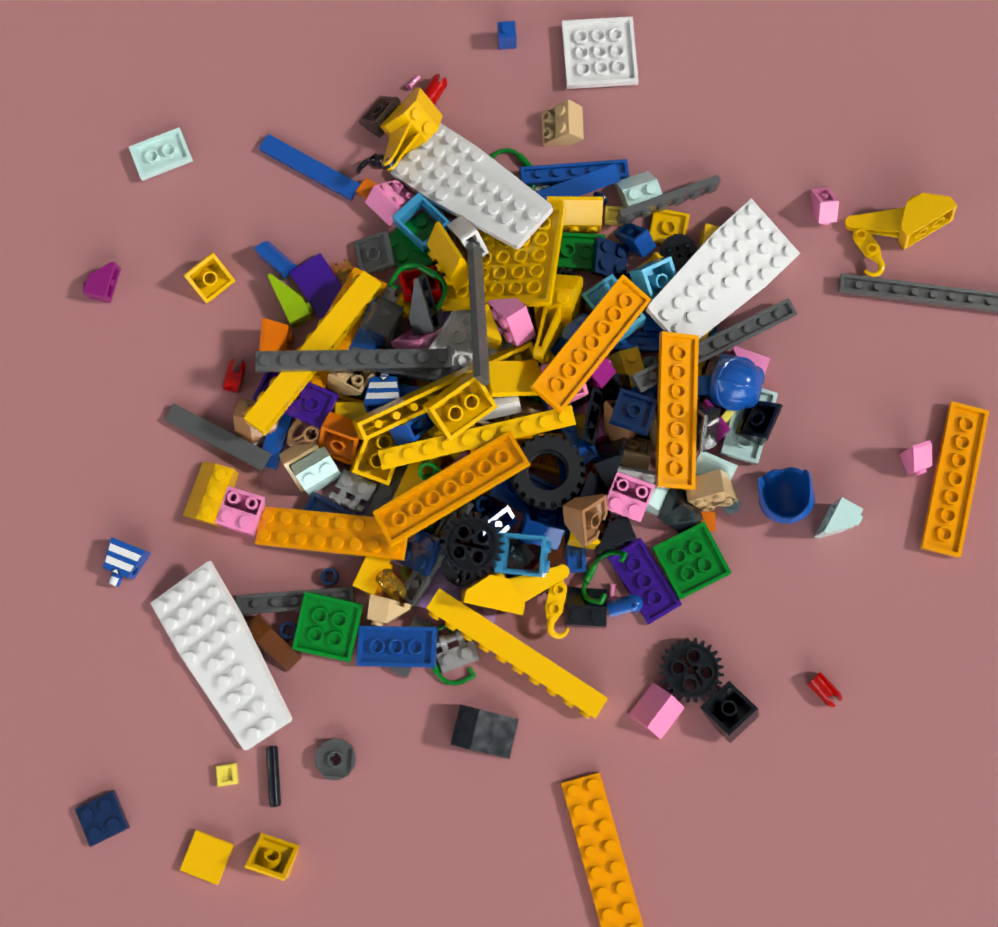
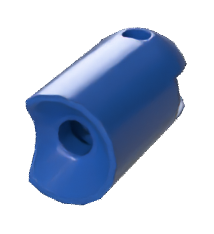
(624, 605)

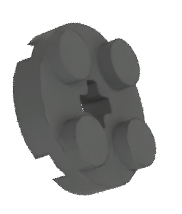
(328, 750)

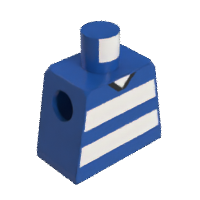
(381, 391)
(123, 561)

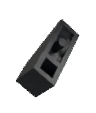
(423, 310)
(588, 414)

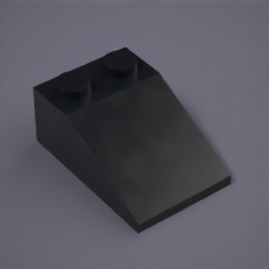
(484, 731)

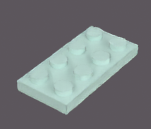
(739, 447)

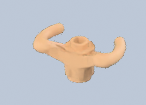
(307, 434)

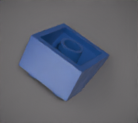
(542, 523)

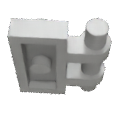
(354, 485)
(457, 656)

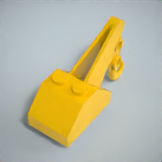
(909, 224)
(553, 318)
(511, 594)

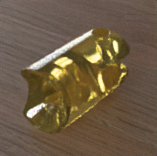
(344, 272)
(390, 583)

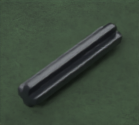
(273, 776)

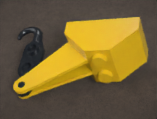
(407, 129)

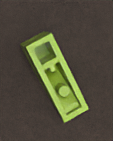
(292, 303)

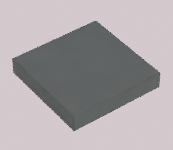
(374, 253)

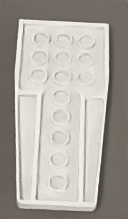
(474, 185)
(723, 273)
(222, 655)

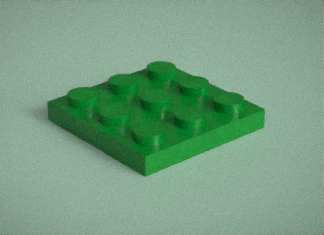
(405, 250)
(691, 560)
(327, 626)

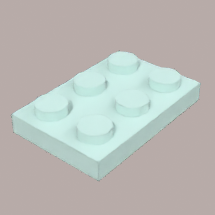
(160, 154)

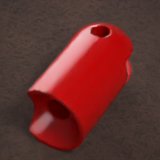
(435, 89)
(233, 379)
(824, 689)

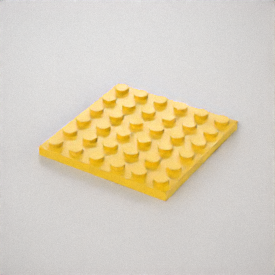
(517, 273)

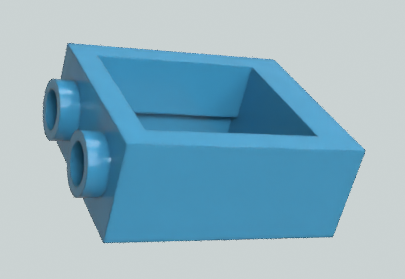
(410, 210)
(544, 565)

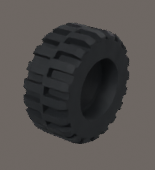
(573, 479)

